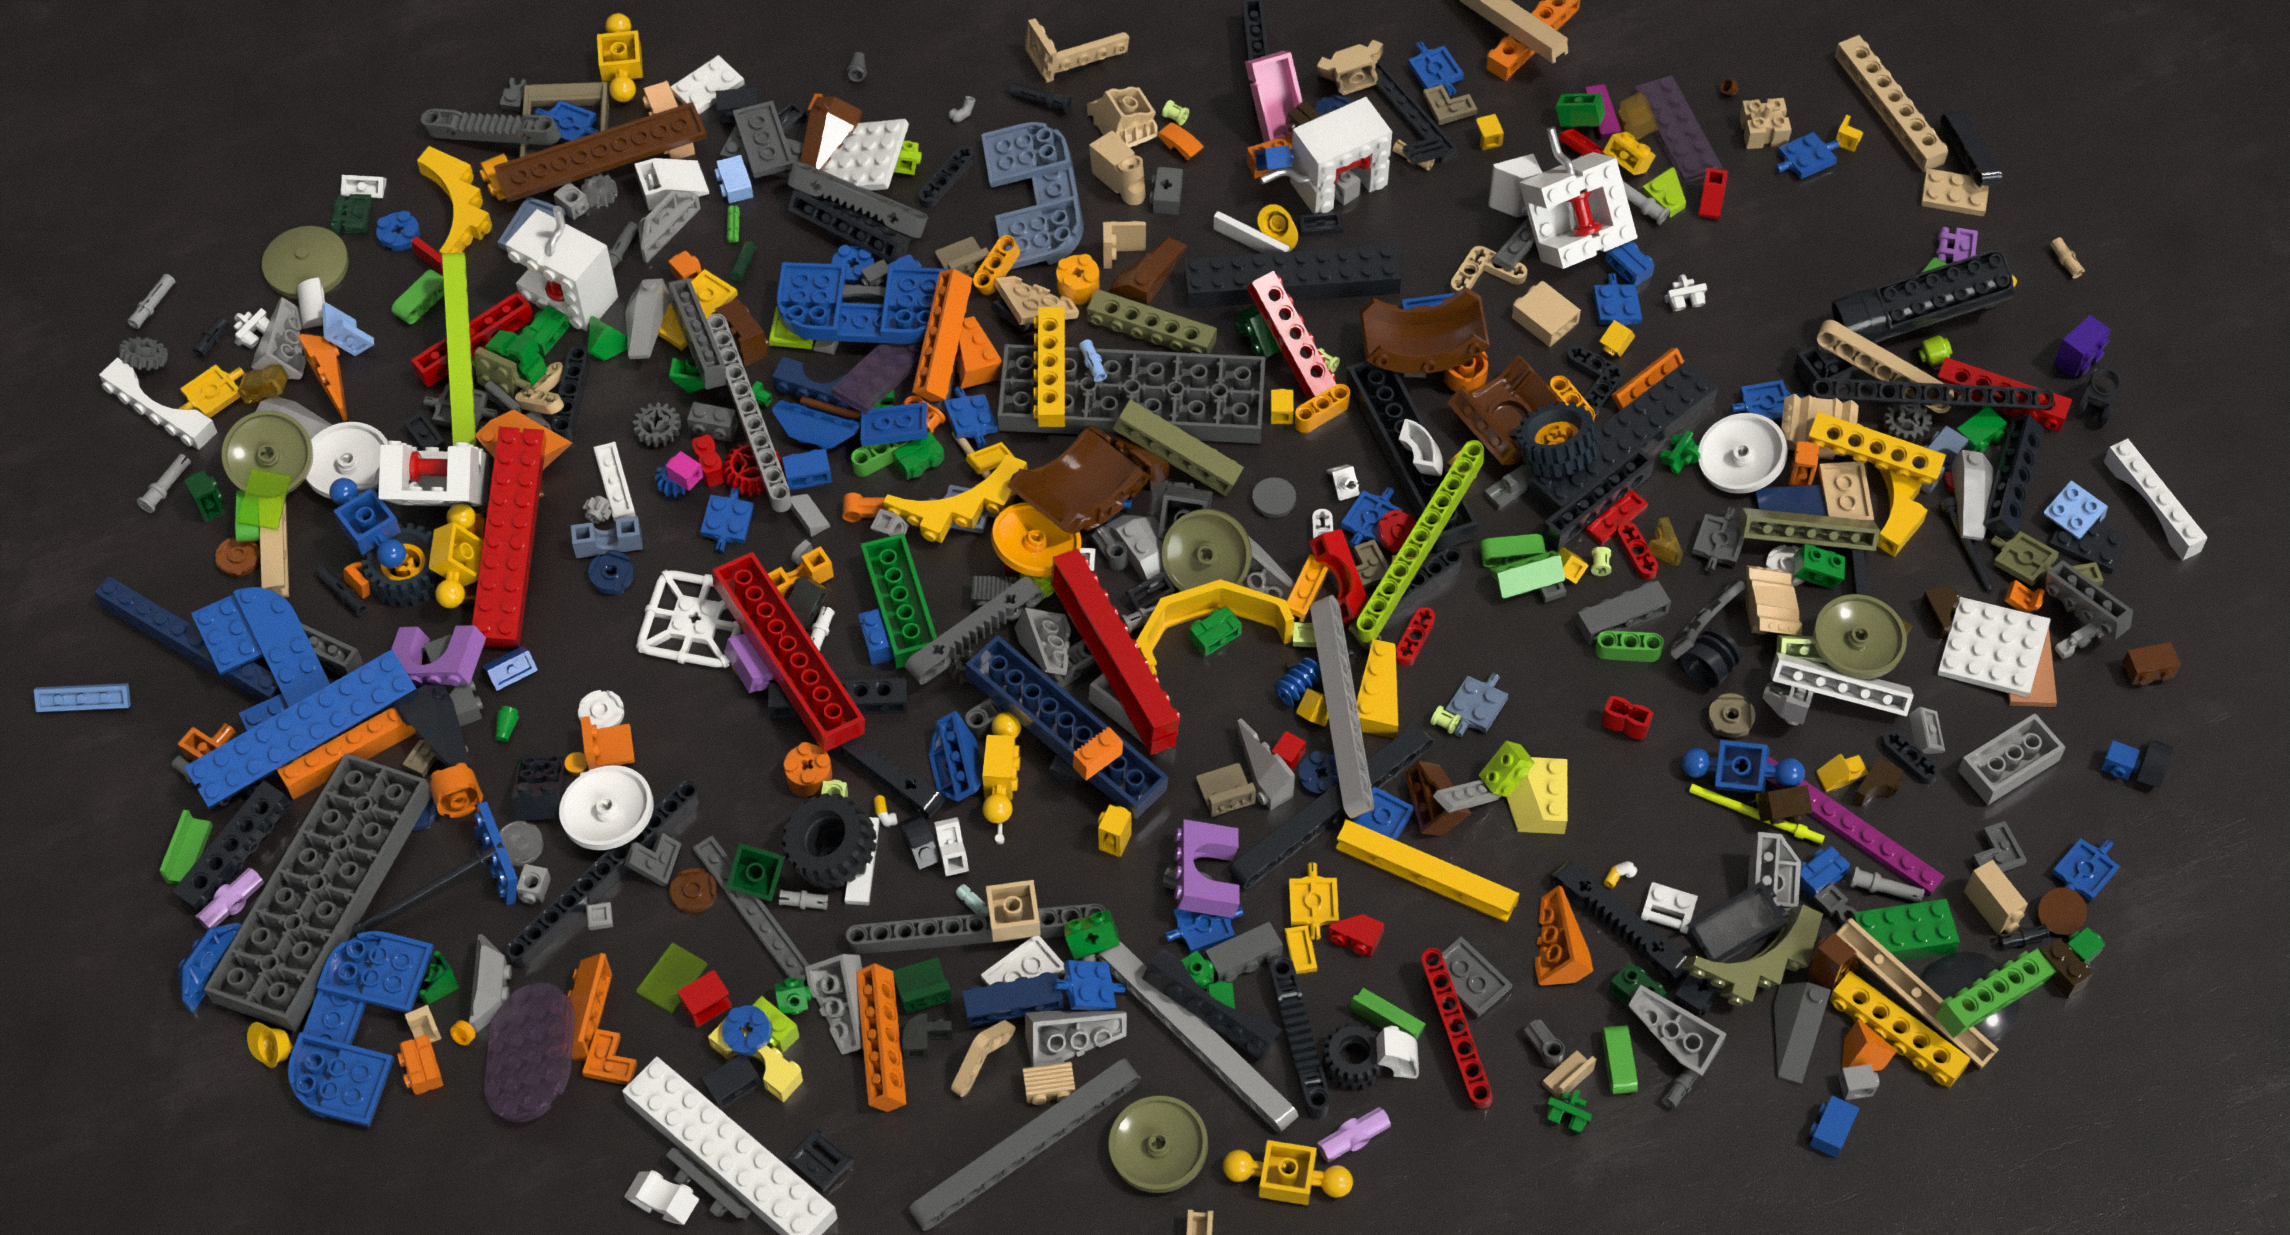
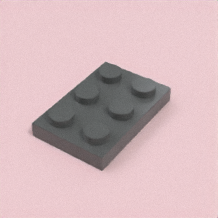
(1473, 977)

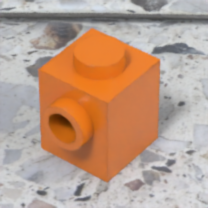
(684, 266)

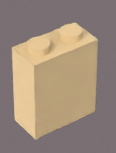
(1545, 313)
(1996, 898)

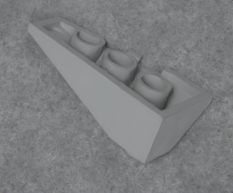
(281, 341)
(311, 422)
(1973, 487)
(1266, 575)
(836, 991)
(1066, 1034)

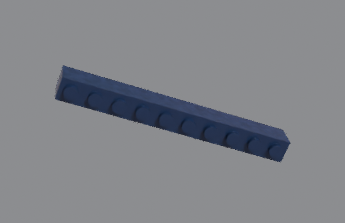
(181, 637)

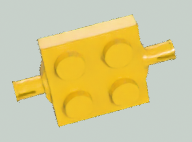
(211, 391)
(1313, 901)

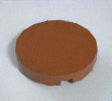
(237, 558)

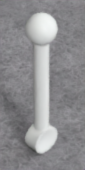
(999, 838)

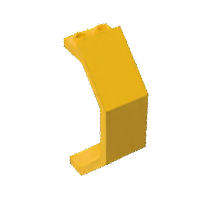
(1206, 598)

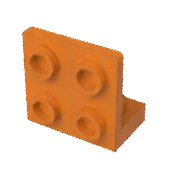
(607, 745)

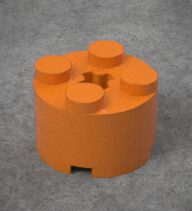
(1469, 374)
(807, 769)
(455, 790)

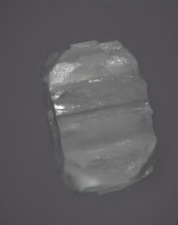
(600, 190)

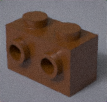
(2151, 663)

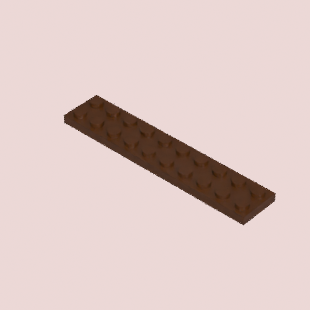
(600, 152)

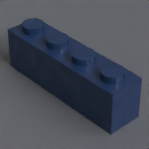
(1011, 999)

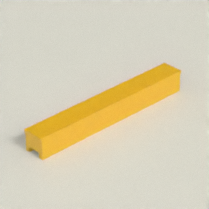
(1427, 871)

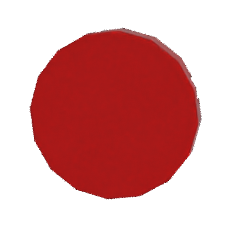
(1394, 529)

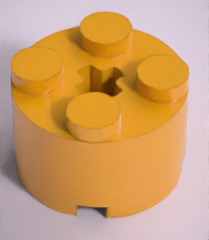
(1078, 278)

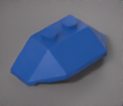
(814, 425)
(955, 758)
(202, 962)

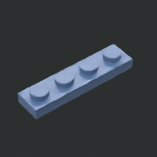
(82, 697)

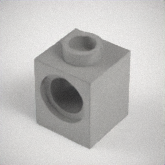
(1347, 187)
(571, 200)
(888, 524)
(529, 876)
(1858, 1081)

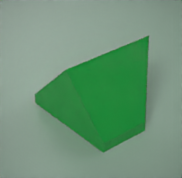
(605, 340)
(686, 375)
(440, 979)

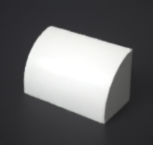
(310, 302)

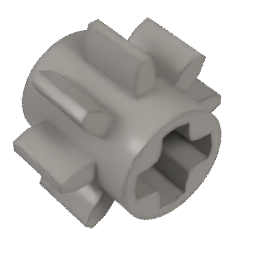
(597, 509)

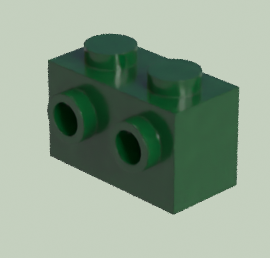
(205, 495)
(1628, 981)

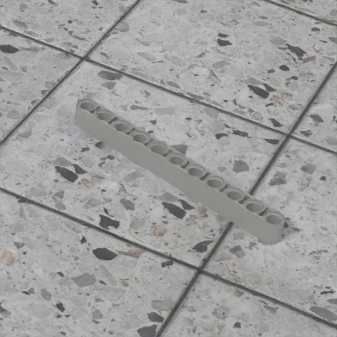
(751, 419)
(1342, 707)
(1202, 1041)

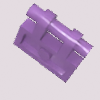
(1964, 244)

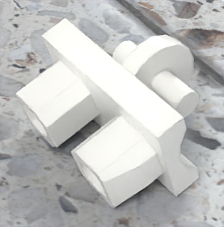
(1677, 296)
(245, 334)

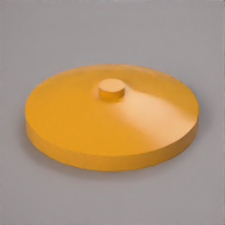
(1030, 540)

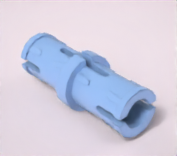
(1093, 360)

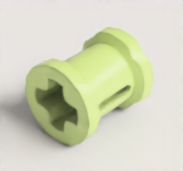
(1175, 112)
(1330, 362)
(1601, 561)
(1445, 719)

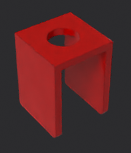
(704, 998)

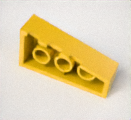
(1378, 692)

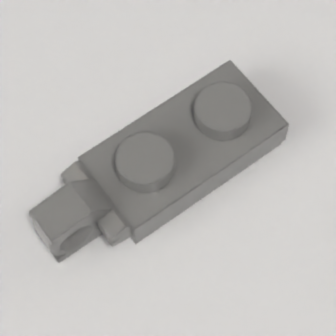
(2079, 638)

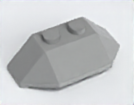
(666, 221)
(1142, 544)
(1788, 701)
(1776, 865)
(488, 984)

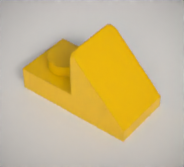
(1841, 772)

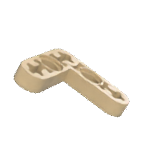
(1485, 264)
(538, 396)
(982, 1045)

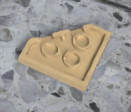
(1024, 299)

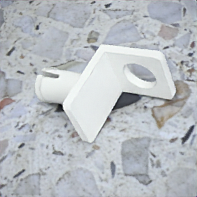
(1344, 481)

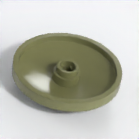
(304, 255)
(267, 443)
(1206, 548)
(1860, 636)
(1158, 1144)

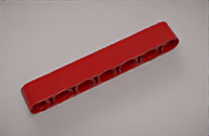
(1460, 1038)

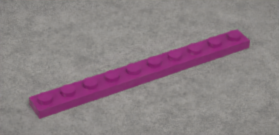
(1867, 838)

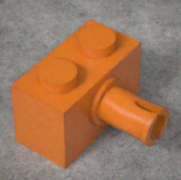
(197, 744)

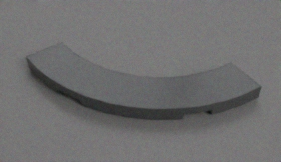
(1697, 623)

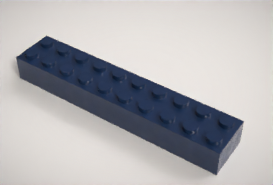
(1062, 723)

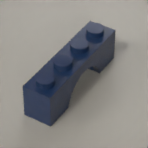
(790, 379)

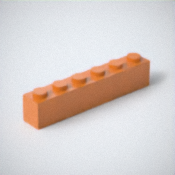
(942, 335)
(362, 741)

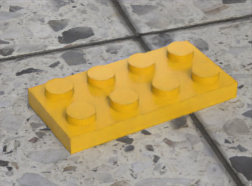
(711, 294)

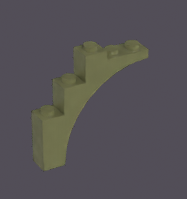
(1788, 950)

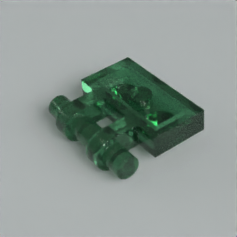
(357, 216)

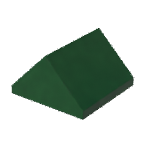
(755, 871)

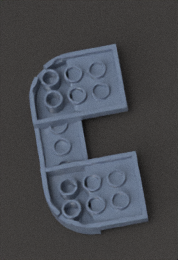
(1056, 222)

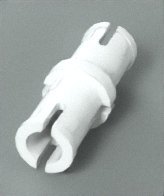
(821, 627)

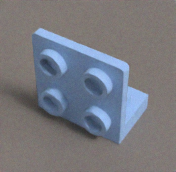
(343, 331)
(2076, 510)

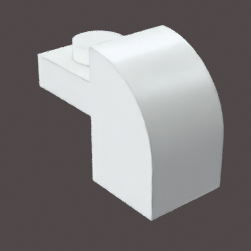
(951, 846)

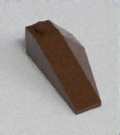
(827, 127)
(1147, 275)
(1148, 461)

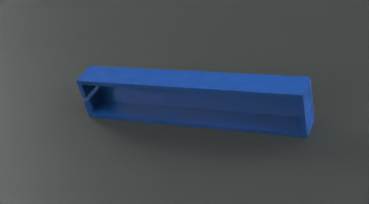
(300, 729)

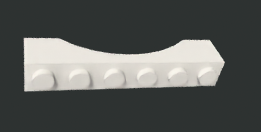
(189, 425)
(2180, 528)

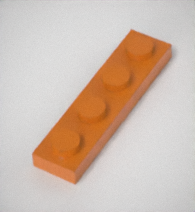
(1647, 378)

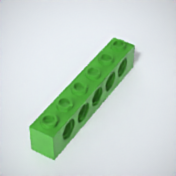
(1994, 993)

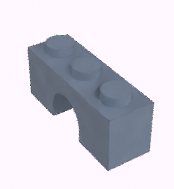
(1945, 442)
(592, 542)

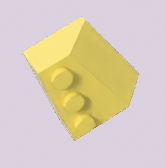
(1541, 798)

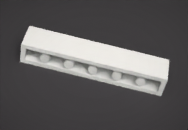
(1827, 681)

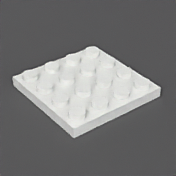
(869, 154)
(1994, 647)

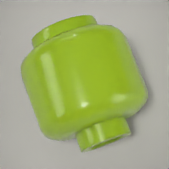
(1935, 350)

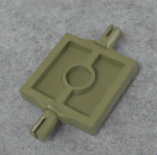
(498, 370)
(2024, 557)

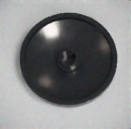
(1961, 970)

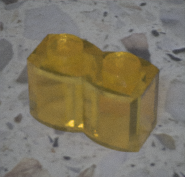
(1638, 116)
(263, 383)

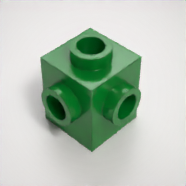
(1199, 969)
(792, 996)

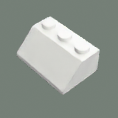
(1505, 186)

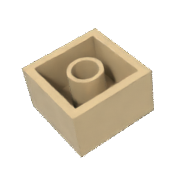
(1013, 910)

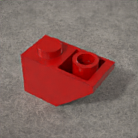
(1713, 193)
(1358, 933)

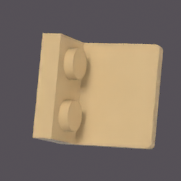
(1122, 237)

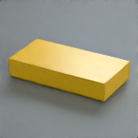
(988, 458)
(1301, 949)

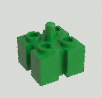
(522, 351)

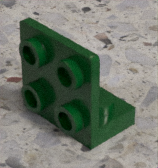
(922, 985)

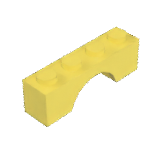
(780, 1076)

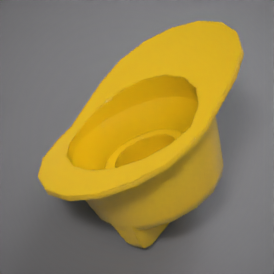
(1278, 224)
(268, 1044)

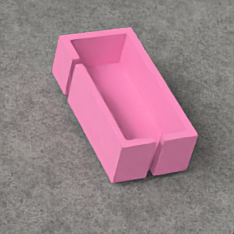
(1274, 92)

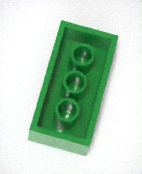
(1912, 929)

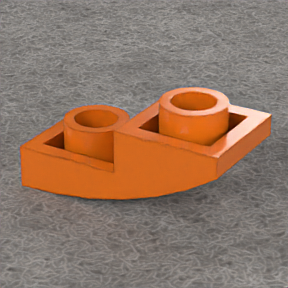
(1182, 140)

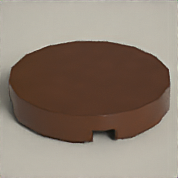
(693, 890)
(2062, 911)

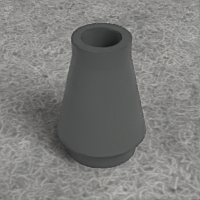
(857, 69)

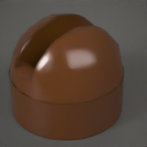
(1729, 87)

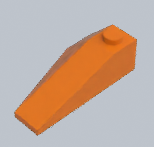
(325, 365)
(1563, 950)

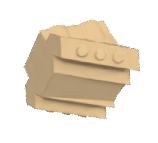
(1352, 67)
(1126, 114)
(1800, 415)
(1771, 602)

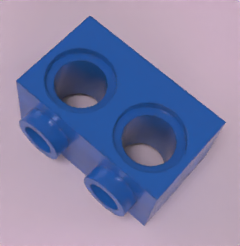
(1274, 158)

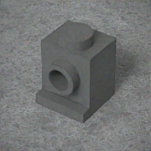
(875, 274)

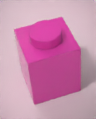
(684, 471)

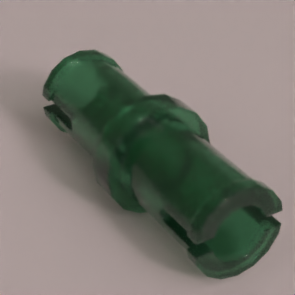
(743, 261)

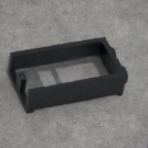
(1739, 923)

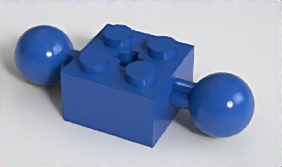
(367, 522)
(1732, 754)

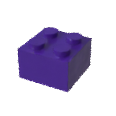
(2082, 347)

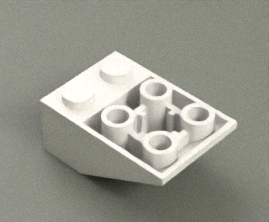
(661, 176)

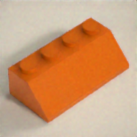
(588, 1001)

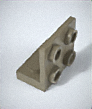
(962, 256)
(1226, 789)

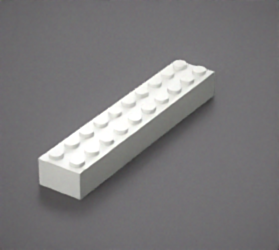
(728, 1152)

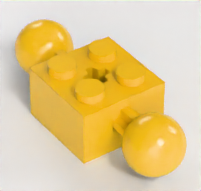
(620, 57)
(456, 555)
(1001, 768)
(1292, 1187)

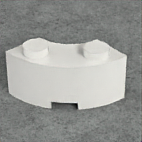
(1425, 450)
(1398, 1052)
(653, 1192)

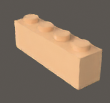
(658, 99)

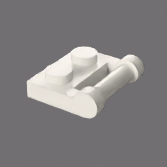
(1671, 902)

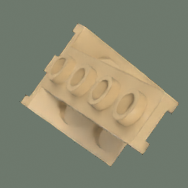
(1050, 61)

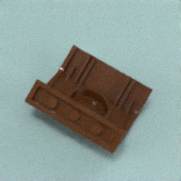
(1500, 405)

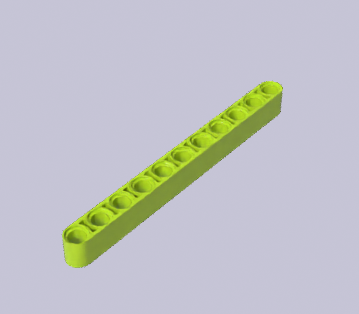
(459, 348)
(1417, 549)

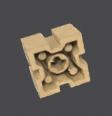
(1765, 123)

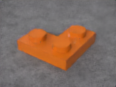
(603, 1063)

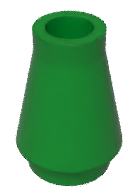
(505, 722)

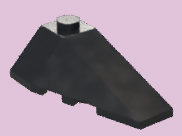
(435, 719)

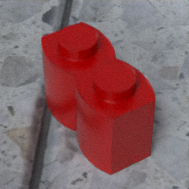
(710, 461)
(1625, 717)

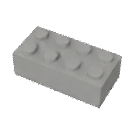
(2011, 759)

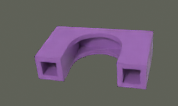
(452, 668)
(1193, 889)

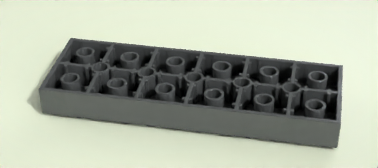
(1199, 393)
(318, 891)

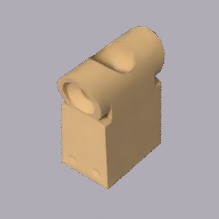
(1118, 167)

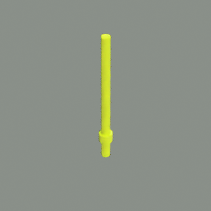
(1799, 831)

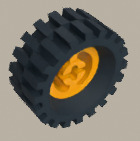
(1557, 439)
(410, 581)

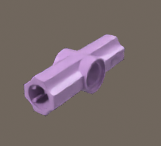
(230, 899)
(1353, 1134)

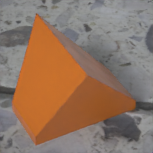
(1866, 1047)

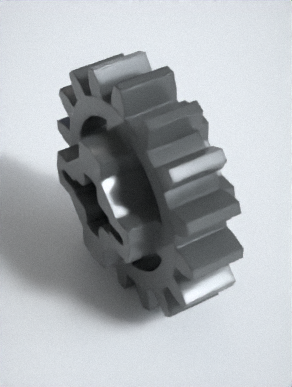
(143, 353)
(1907, 422)
(657, 424)

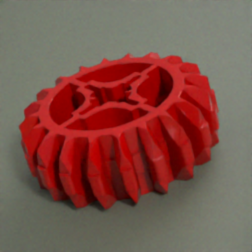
(749, 478)

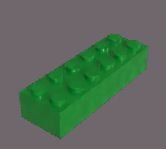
(898, 596)

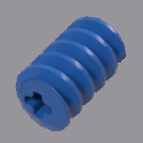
(1297, 680)

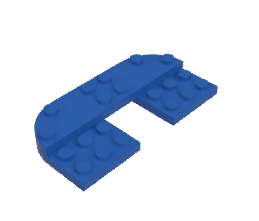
(813, 306)
(257, 625)
(324, 1067)

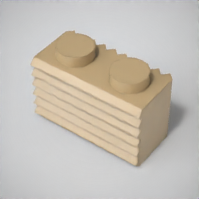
(1048, 1082)

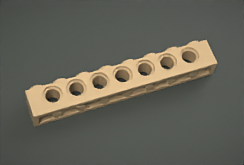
(1891, 103)

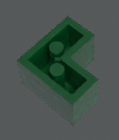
(1252, 325)

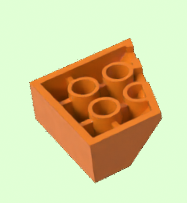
(488, 434)

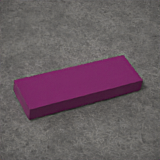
(1609, 123)

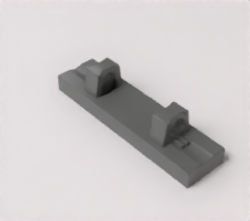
(1509, 487)
(691, 1170)

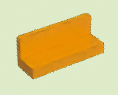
(1307, 588)

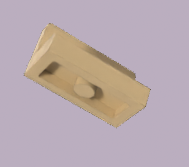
(1569, 1074)

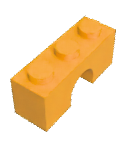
(814, 565)

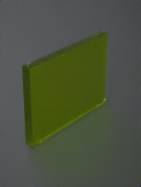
(264, 499)
(670, 974)

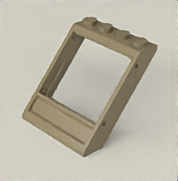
(573, 93)

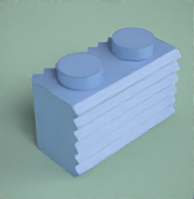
(734, 179)

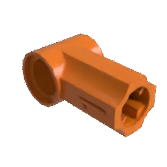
(857, 507)

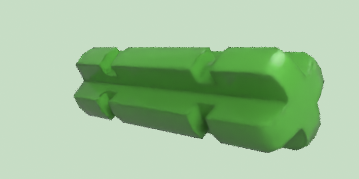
(733, 224)

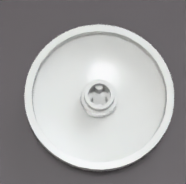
(345, 452)
(1742, 453)
(606, 807)

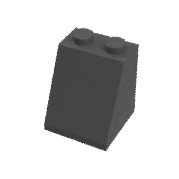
(1180, 501)

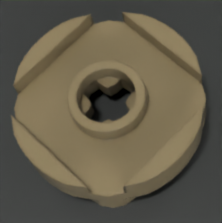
(1731, 727)

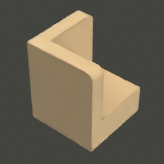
(422, 1023)

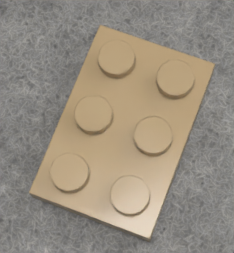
(1953, 193)
(1846, 490)

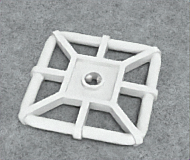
(681, 624)

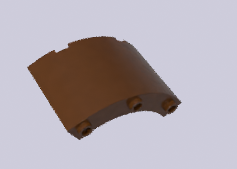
(1424, 336)
(1082, 484)

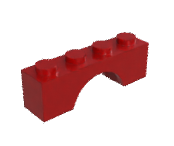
(1334, 553)

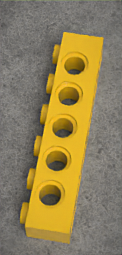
(1051, 335)
(1846, 430)
(1895, 1017)

